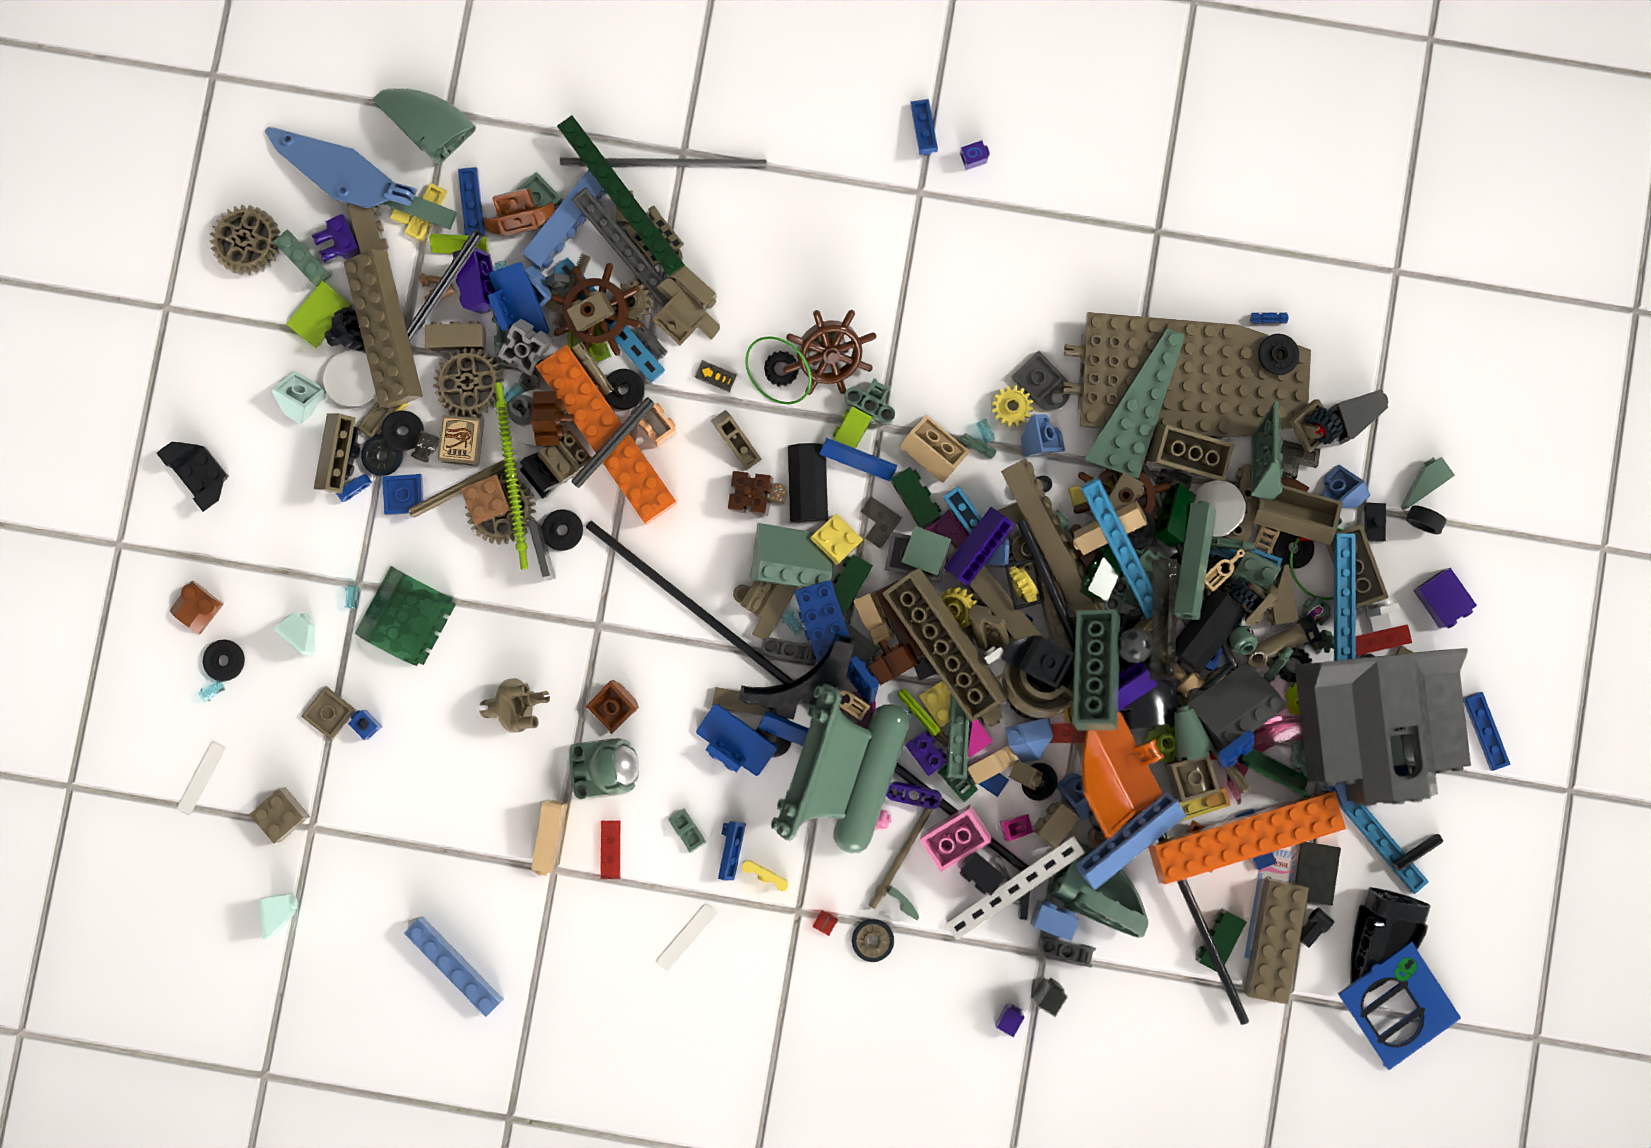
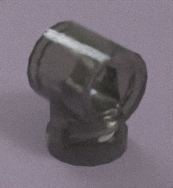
(425, 445)

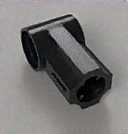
(1317, 923)

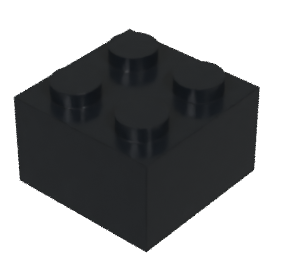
(979, 870)

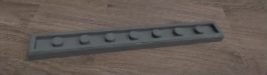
(620, 243)

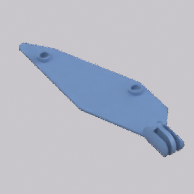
(339, 170)

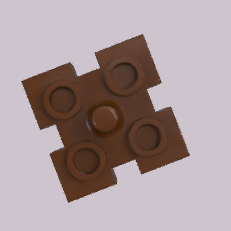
(547, 418)
(750, 493)
(893, 661)

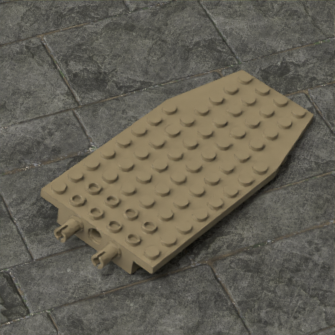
(1214, 385)

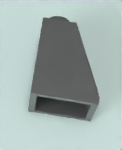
(1359, 413)

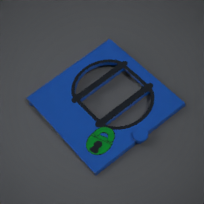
(1430, 1000)

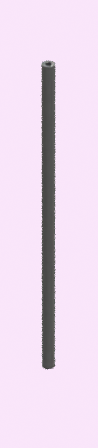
(674, 162)

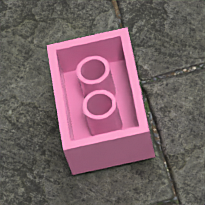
(955, 837)

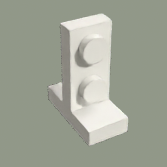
(1379, 614)
(992, 659)

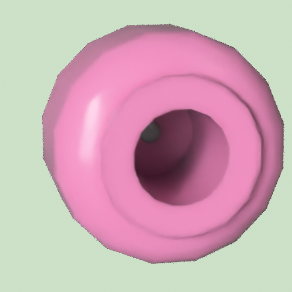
(884, 820)

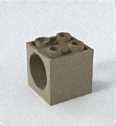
(1192, 778)

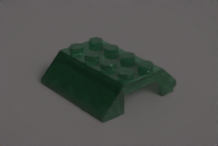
(405, 617)

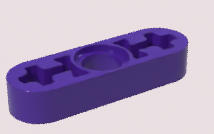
(907, 800)

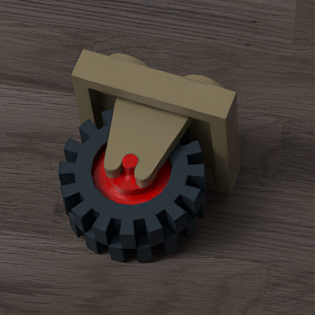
(1315, 426)
(1253, 599)

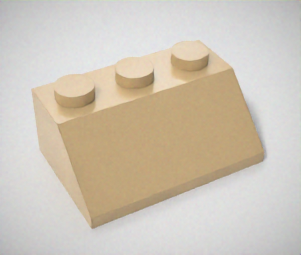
(934, 448)

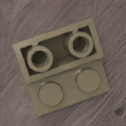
(565, 459)
(988, 629)

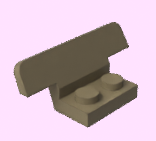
(682, 314)
(768, 603)

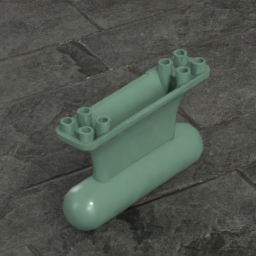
(843, 771)

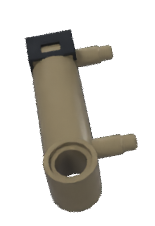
(1292, 637)

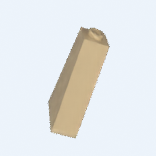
(548, 836)

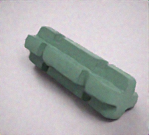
(978, 445)

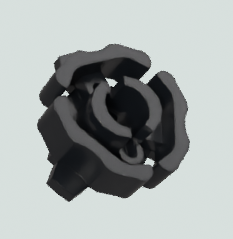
(345, 330)

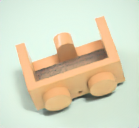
(657, 425)

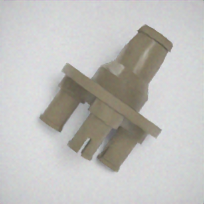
(514, 705)

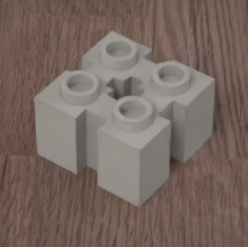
(525, 346)

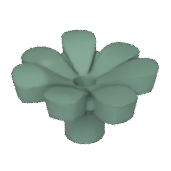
(1327, 641)

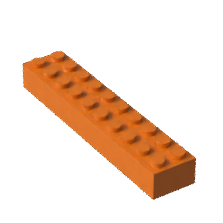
(598, 424)
(1246, 837)

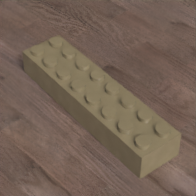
(383, 328)
(945, 644)

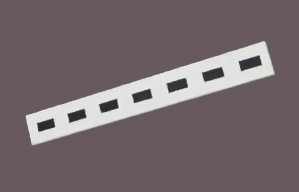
(1015, 888)

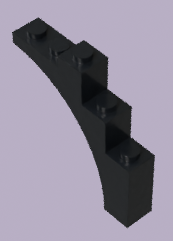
(785, 697)

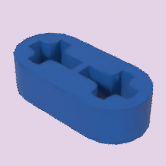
(354, 488)

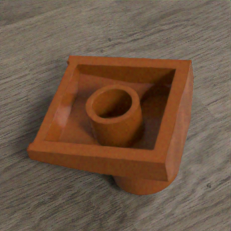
(195, 607)
(613, 705)

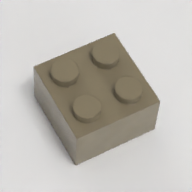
(279, 815)
(1055, 824)

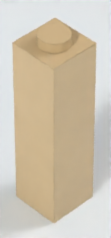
(1092, 537)

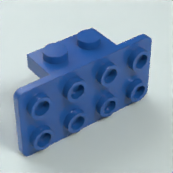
(515, 298)
(821, 616)
(735, 741)

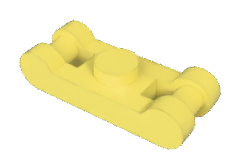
(765, 875)

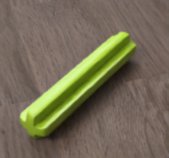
(918, 712)

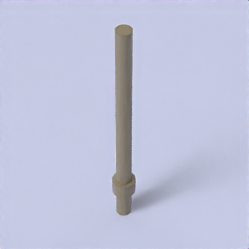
(882, 890)

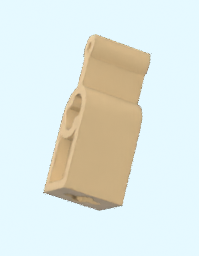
(1221, 577)
(873, 617)
(857, 702)
(991, 765)

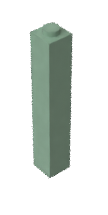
(1195, 560)

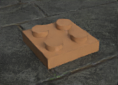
(485, 499)

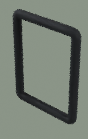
(1011, 584)

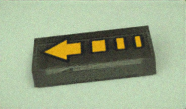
(715, 376)

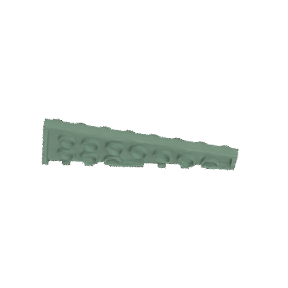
(1130, 428)

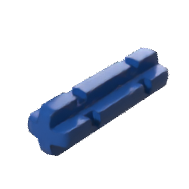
(1269, 318)

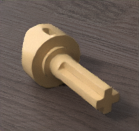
(1187, 682)

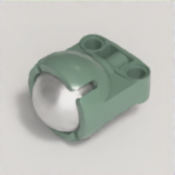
(604, 768)

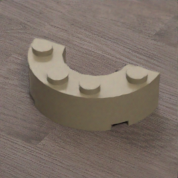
(1031, 701)

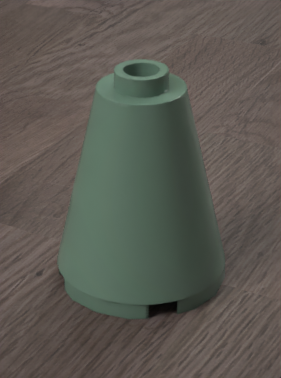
(1190, 735)

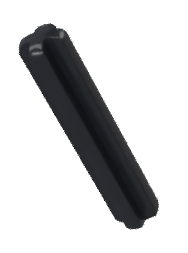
(1417, 852)

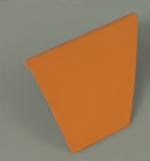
(1118, 775)

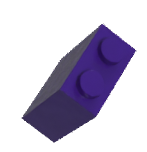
(1445, 598)

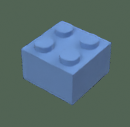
(1054, 920)

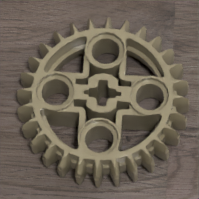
(239, 233)
(463, 377)
(527, 510)

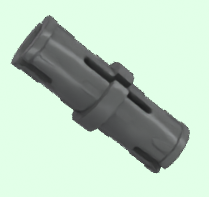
(651, 341)

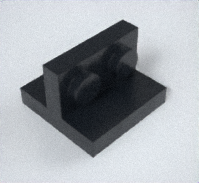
(539, 475)

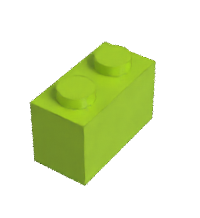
(852, 428)

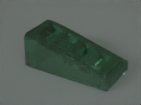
(967, 794)

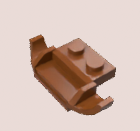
(517, 213)

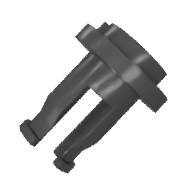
(514, 413)

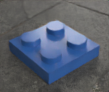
(401, 493)
(862, 680)
(1240, 746)

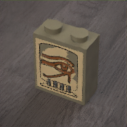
(461, 439)

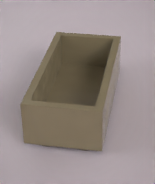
(1300, 514)

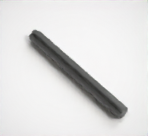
(612, 442)

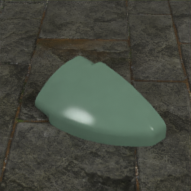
(426, 120)
(1111, 904)

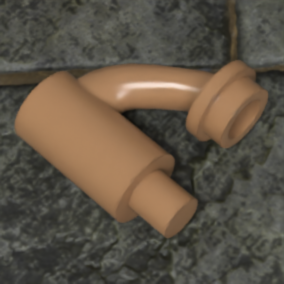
(435, 279)

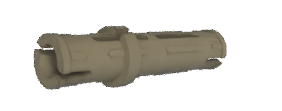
(593, 369)

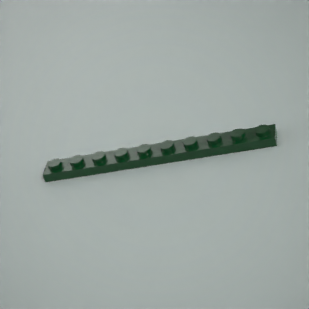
(620, 196)

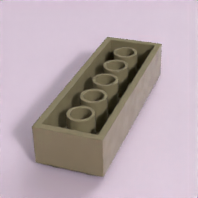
(1276, 940)

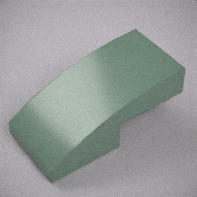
(687, 830)
(907, 907)

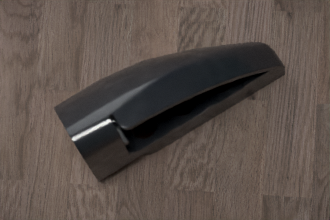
(1155, 706)
(1383, 927)

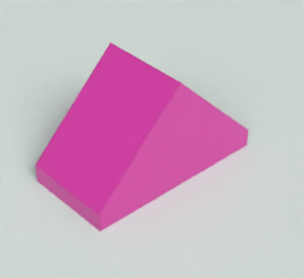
(977, 739)
(1016, 827)

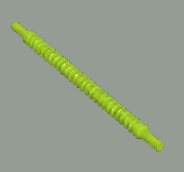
(521, 545)

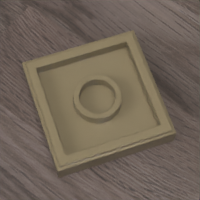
(328, 713)

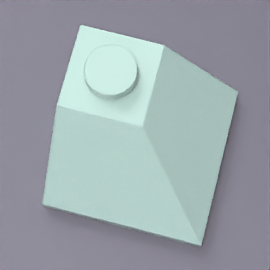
(298, 396)
(298, 632)
(276, 912)

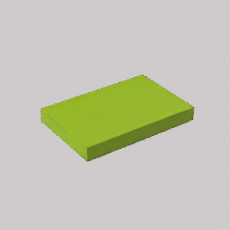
(315, 314)

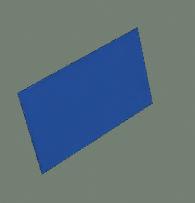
(994, 784)

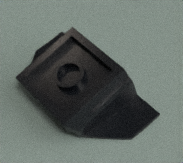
(197, 470)
(1041, 659)

